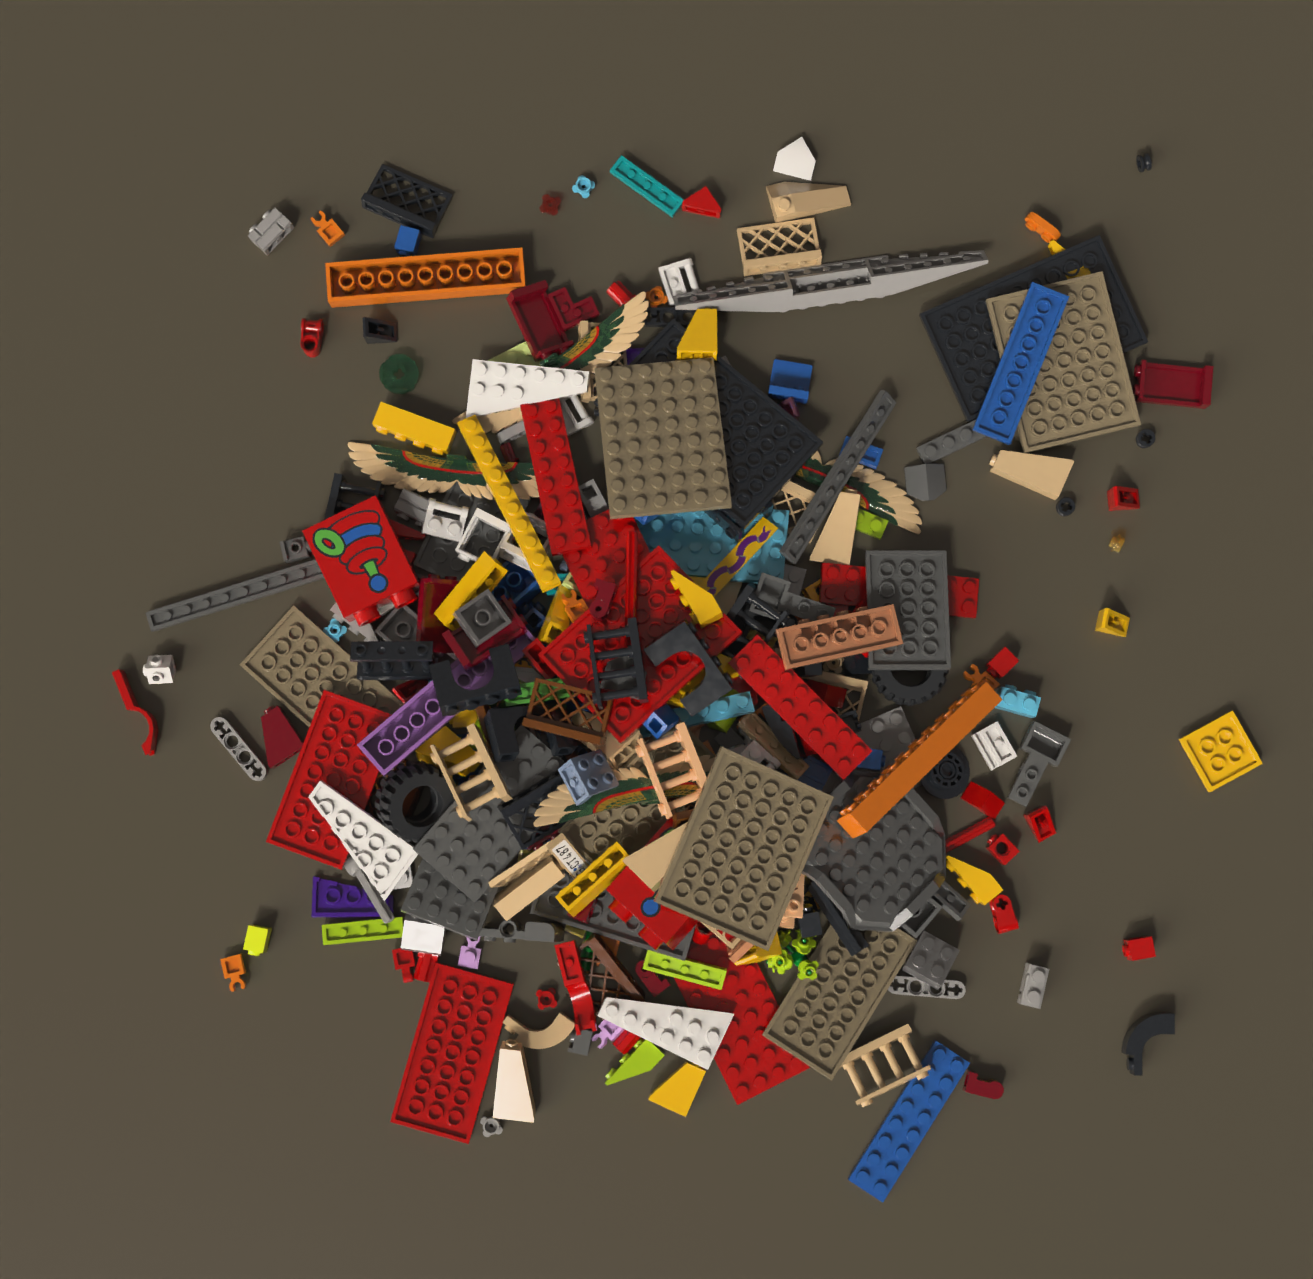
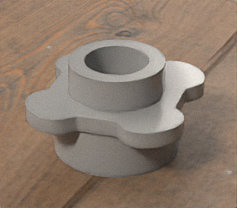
(496, 1129)

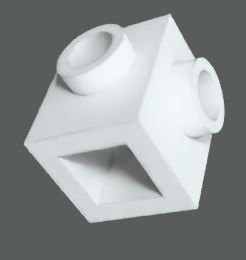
(160, 669)

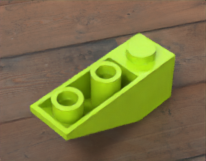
(639, 1061)

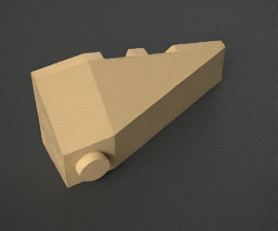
(800, 200)

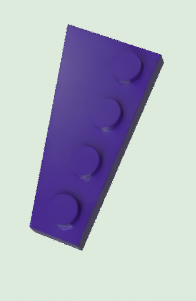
(342, 900)

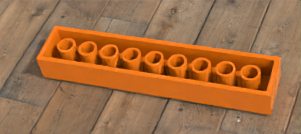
(425, 277)
(918, 759)

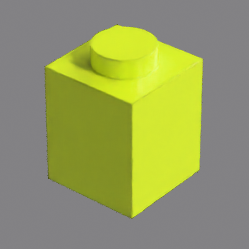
(257, 939)

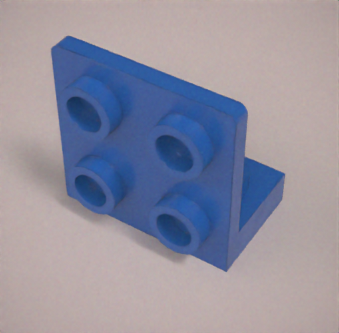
(790, 380)

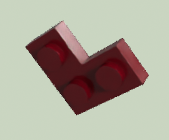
(569, 313)

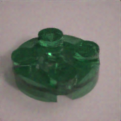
(392, 383)

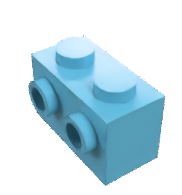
(1018, 702)

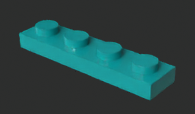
(646, 186)

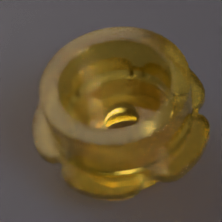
(1116, 543)

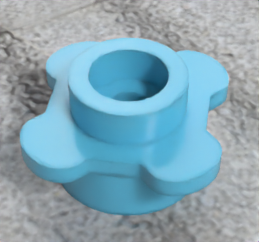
(582, 180)
(335, 636)

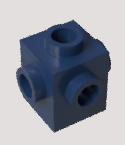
(536, 619)

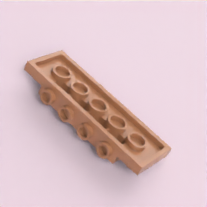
(839, 636)

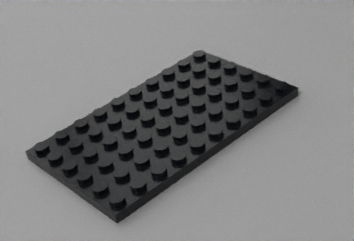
(964, 332)
(759, 436)

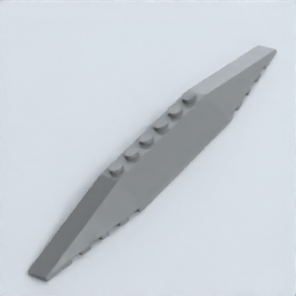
(830, 283)

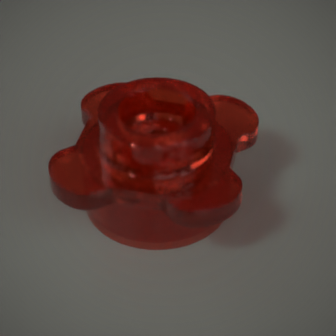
(551, 210)

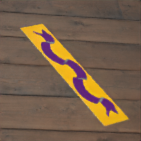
(738, 556)

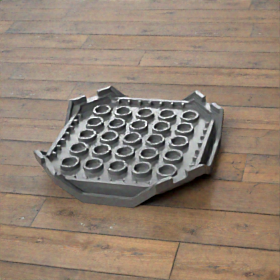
(884, 872)

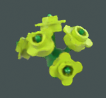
(785, 961)

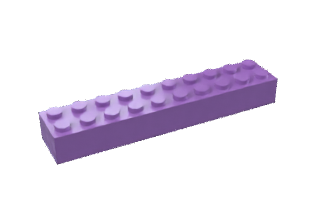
(422, 716)

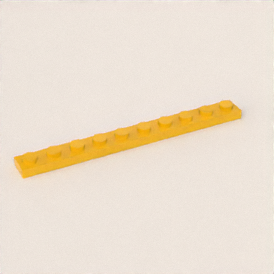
(509, 504)

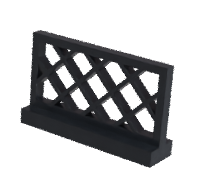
(396, 212)
(523, 800)
(851, 939)

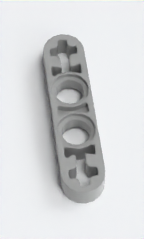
(239, 748)
(925, 988)

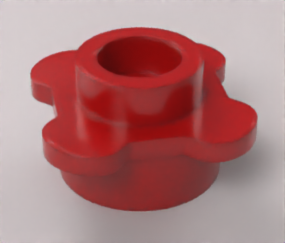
(551, 1002)

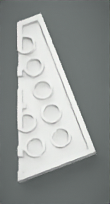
(509, 385)
(366, 839)
(679, 1029)

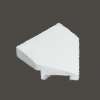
(795, 160)

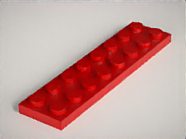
(555, 477)
(847, 586)
(800, 707)

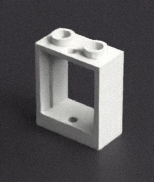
(488, 519)
(513, 553)

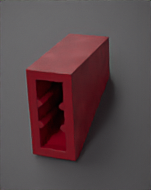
(280, 736)

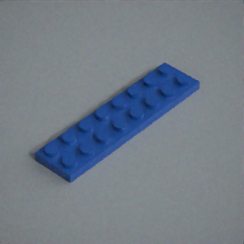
(1020, 363)
(908, 1122)

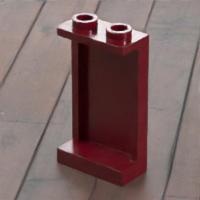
(538, 321)
(1173, 385)
(431, 595)
(469, 654)

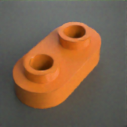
(1045, 229)

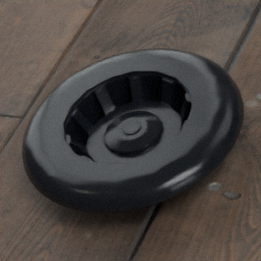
(949, 769)

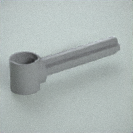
(374, 895)

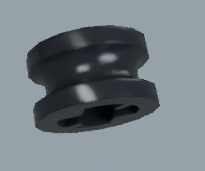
(1143, 162)
(1142, 444)
(1071, 504)

